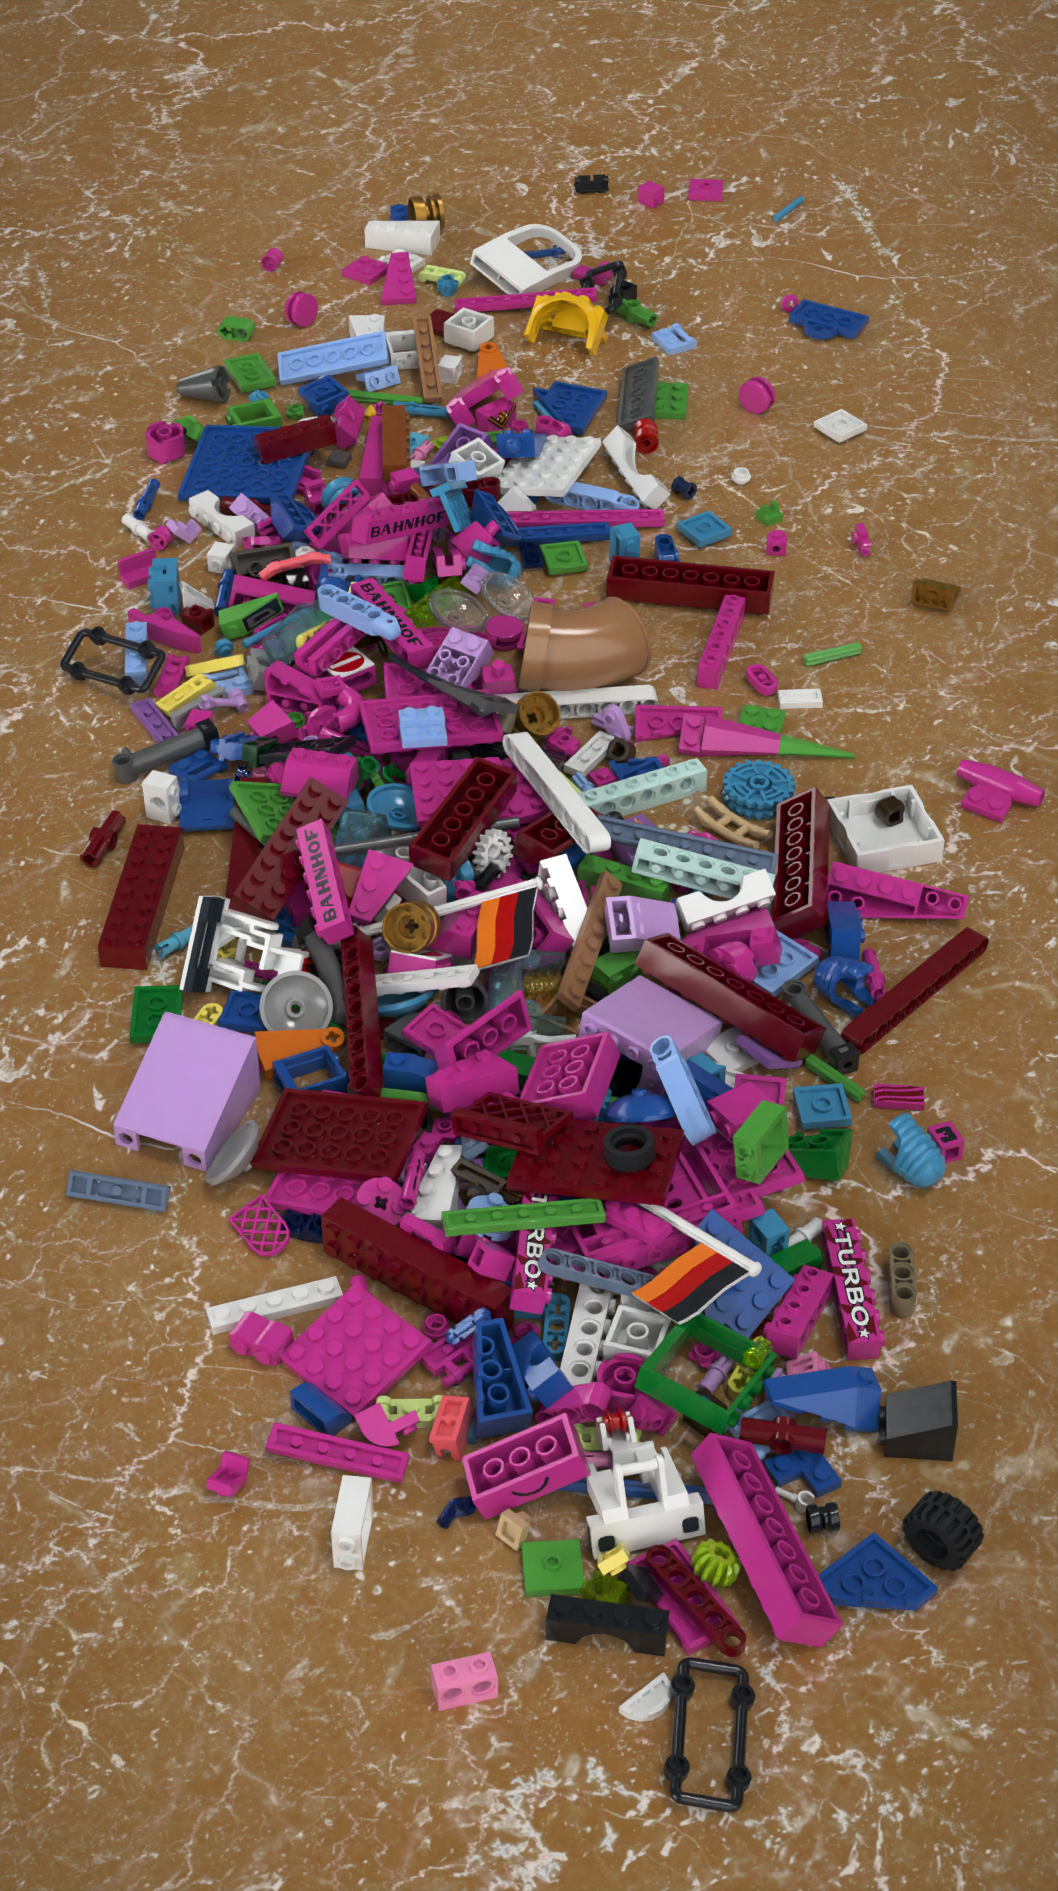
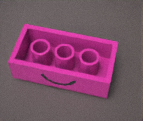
(525, 1466)

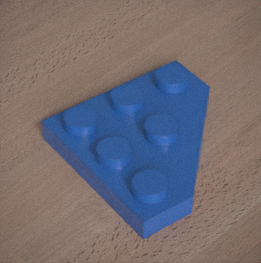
(876, 1578)

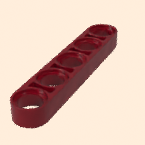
(700, 1612)

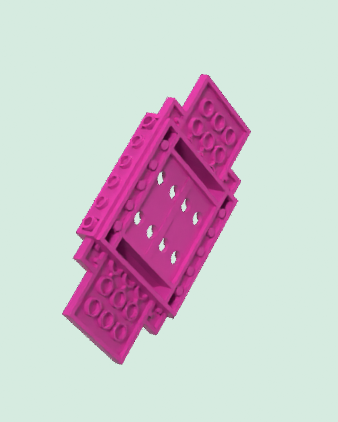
(700, 1183)

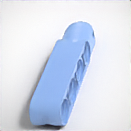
(594, 498)
(380, 572)
(357, 612)
(682, 1090)

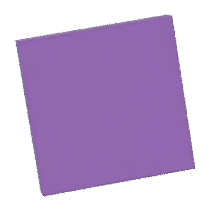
(766, 1057)

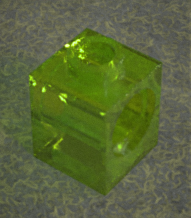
(613, 1589)

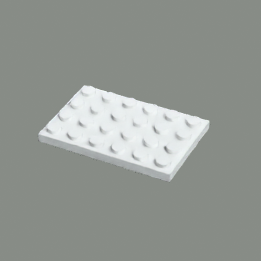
(555, 468)

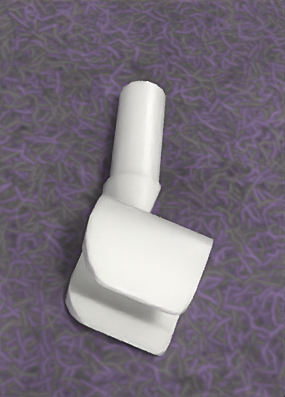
(799, 1500)

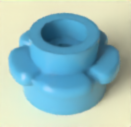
(223, 648)

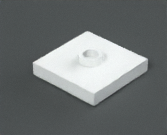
(840, 425)
(728, 1053)

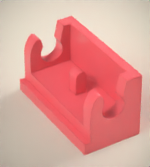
(452, 1426)

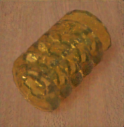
(542, 985)

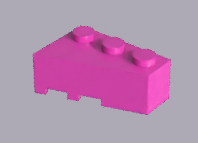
(292, 689)

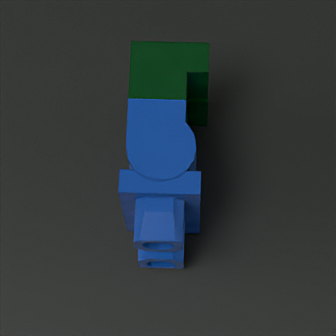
(242, 747)

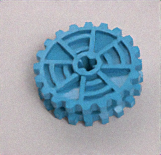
(757, 788)

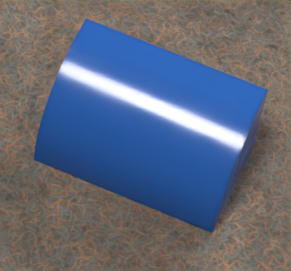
(319, 1409)

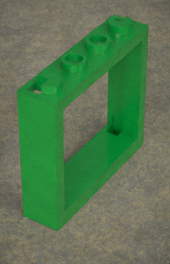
(688, 1402)

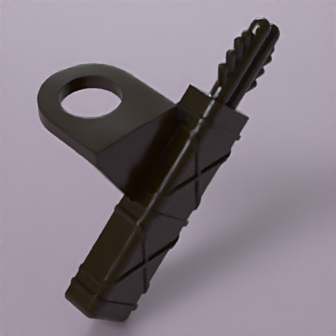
(481, 1183)

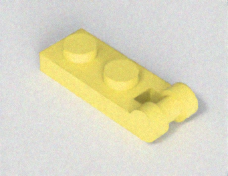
(185, 693)
(614, 1560)

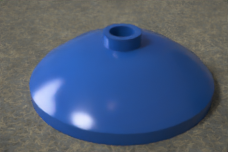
(639, 1107)

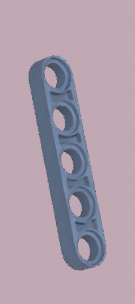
(589, 1275)

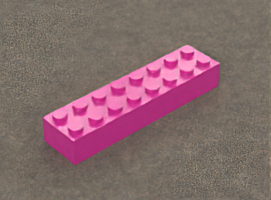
(766, 1541)

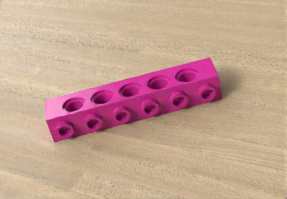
(721, 642)

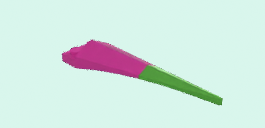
(721, 737)

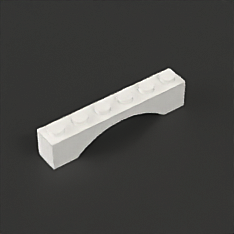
(646, 487)

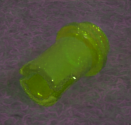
(754, 1357)

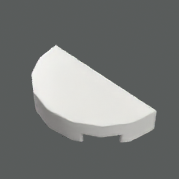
(649, 1701)

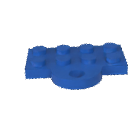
(827, 321)

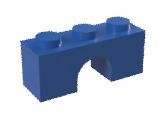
(538, 1370)

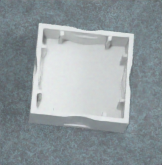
(881, 848)

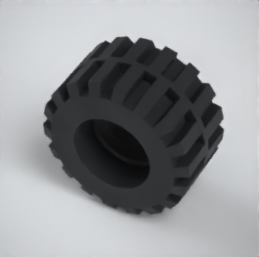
(943, 1530)

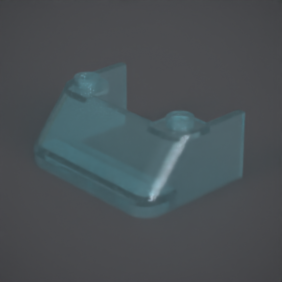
(508, 979)

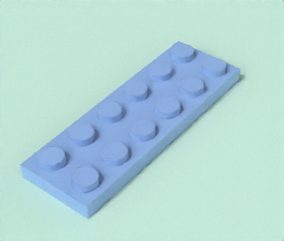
(333, 357)

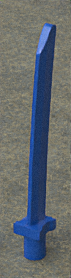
(546, 252)

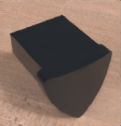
(641, 1583)

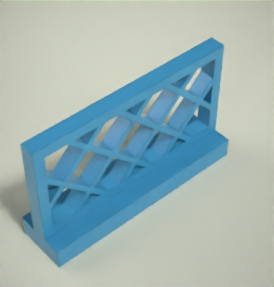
(454, 503)

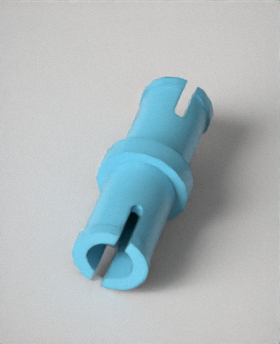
(175, 942)

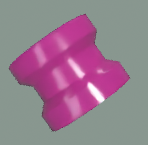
(160, 537)

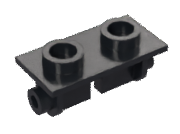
(584, 185)

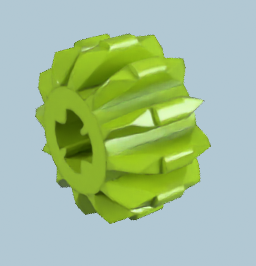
(716, 1563)

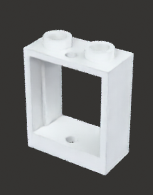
(396, 343)
(352, 1522)

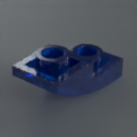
(531, 554)
(303, 1227)

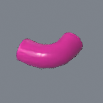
(350, 714)

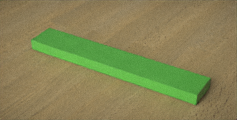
(522, 1217)

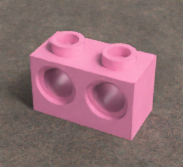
(464, 1681)

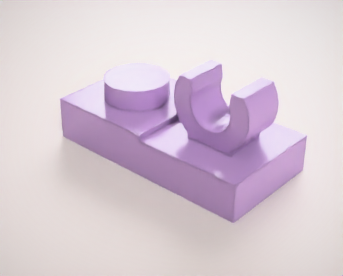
(247, 508)

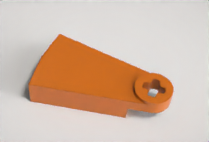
(489, 358)
(286, 1043)

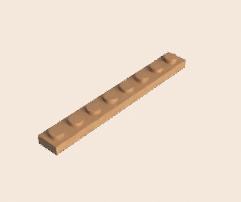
(587, 943)

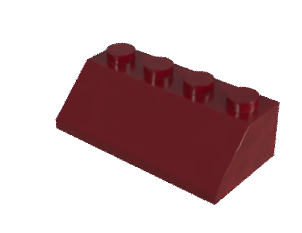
(295, 439)
(543, 839)

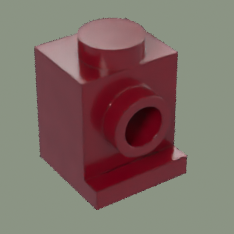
(198, 619)

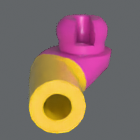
(373, 410)

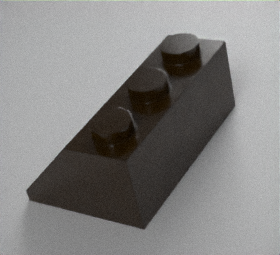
(252, 561)

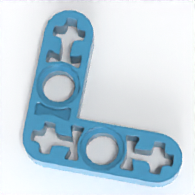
(551, 1318)

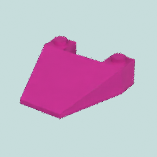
(478, 390)
(752, 929)

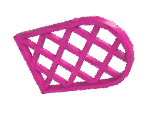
(249, 1207)

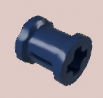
(681, 486)

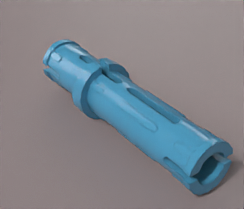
(423, 409)

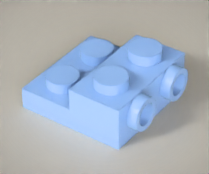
(422, 727)

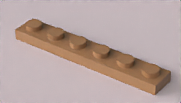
(427, 359)

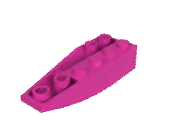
(892, 897)

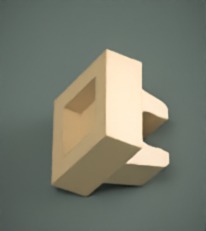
(513, 1528)

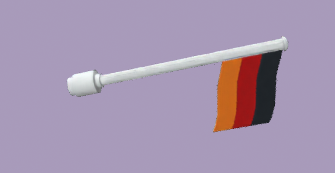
(502, 924)
(697, 1275)

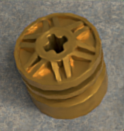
(429, 211)
(537, 715)
(398, 929)

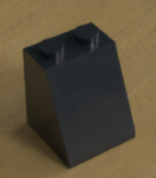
(920, 1422)

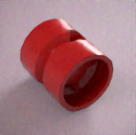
(646, 436)

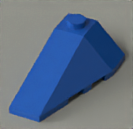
(407, 1071)
(836, 1394)

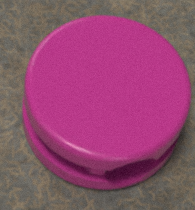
(301, 309)
(757, 395)
(506, 630)

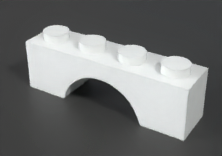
(206, 510)
(697, 909)

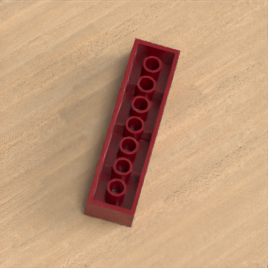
(688, 584)
(278, 864)
(801, 864)
(141, 897)
(730, 997)
(411, 1265)

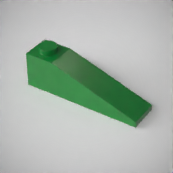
(822, 1154)

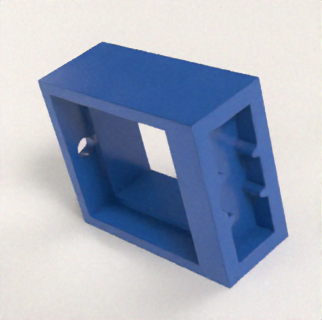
(307, 1062)

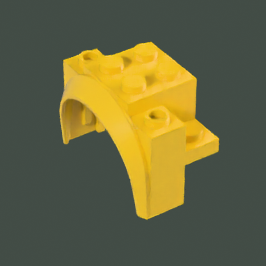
(573, 317)

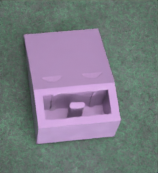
(461, 657)
(636, 919)

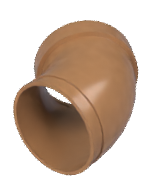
(583, 647)

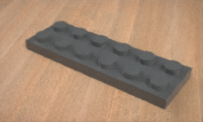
(638, 393)

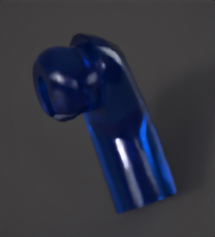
(456, 1508)

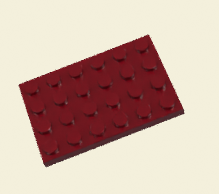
(339, 1135)
(577, 1166)

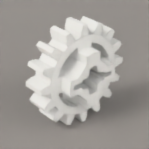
(495, 848)

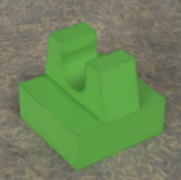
(769, 514)

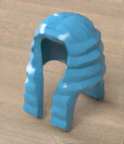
(500, 561)
(917, 1156)

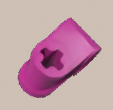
(548, 425)

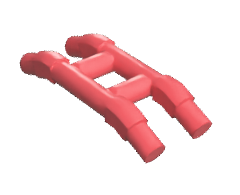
(292, 563)

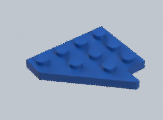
(571, 404)
(752, 1298)

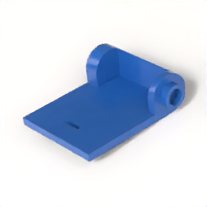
(206, 804)

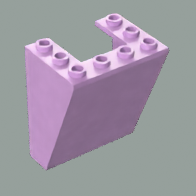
(642, 1014)
(190, 1088)

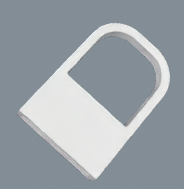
(514, 270)

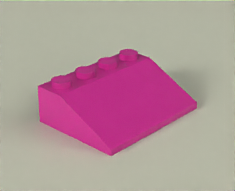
(573, 1074)

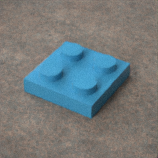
(704, 528)
(822, 1106)

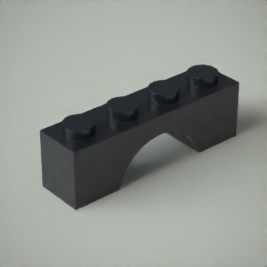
(574, 1618)

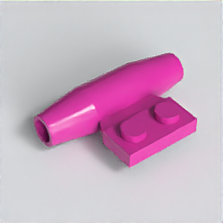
(995, 790)

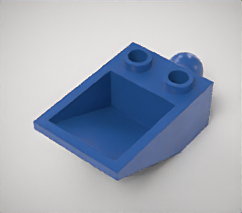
(520, 445)

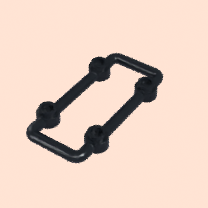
(619, 273)
(100, 637)
(677, 1766)

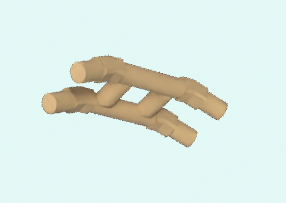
(727, 817)

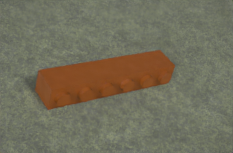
(395, 439)

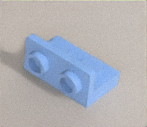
(379, 377)

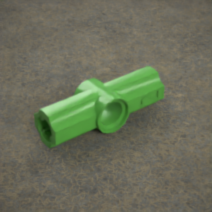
(636, 314)

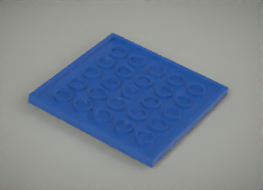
(231, 466)

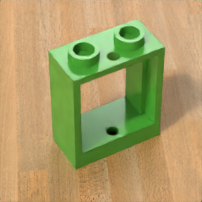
(253, 410)
(761, 1142)

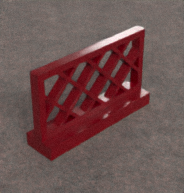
(508, 1132)

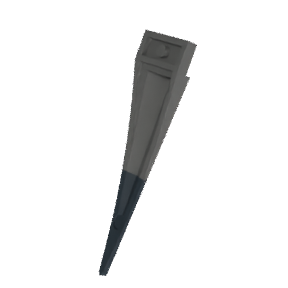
(475, 701)

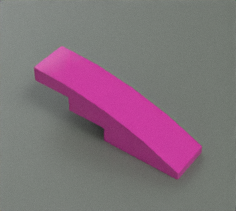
(168, 632)

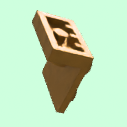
(934, 594)

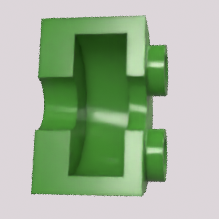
(191, 428)

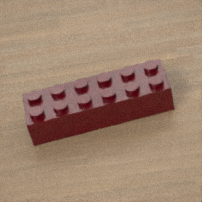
(462, 818)

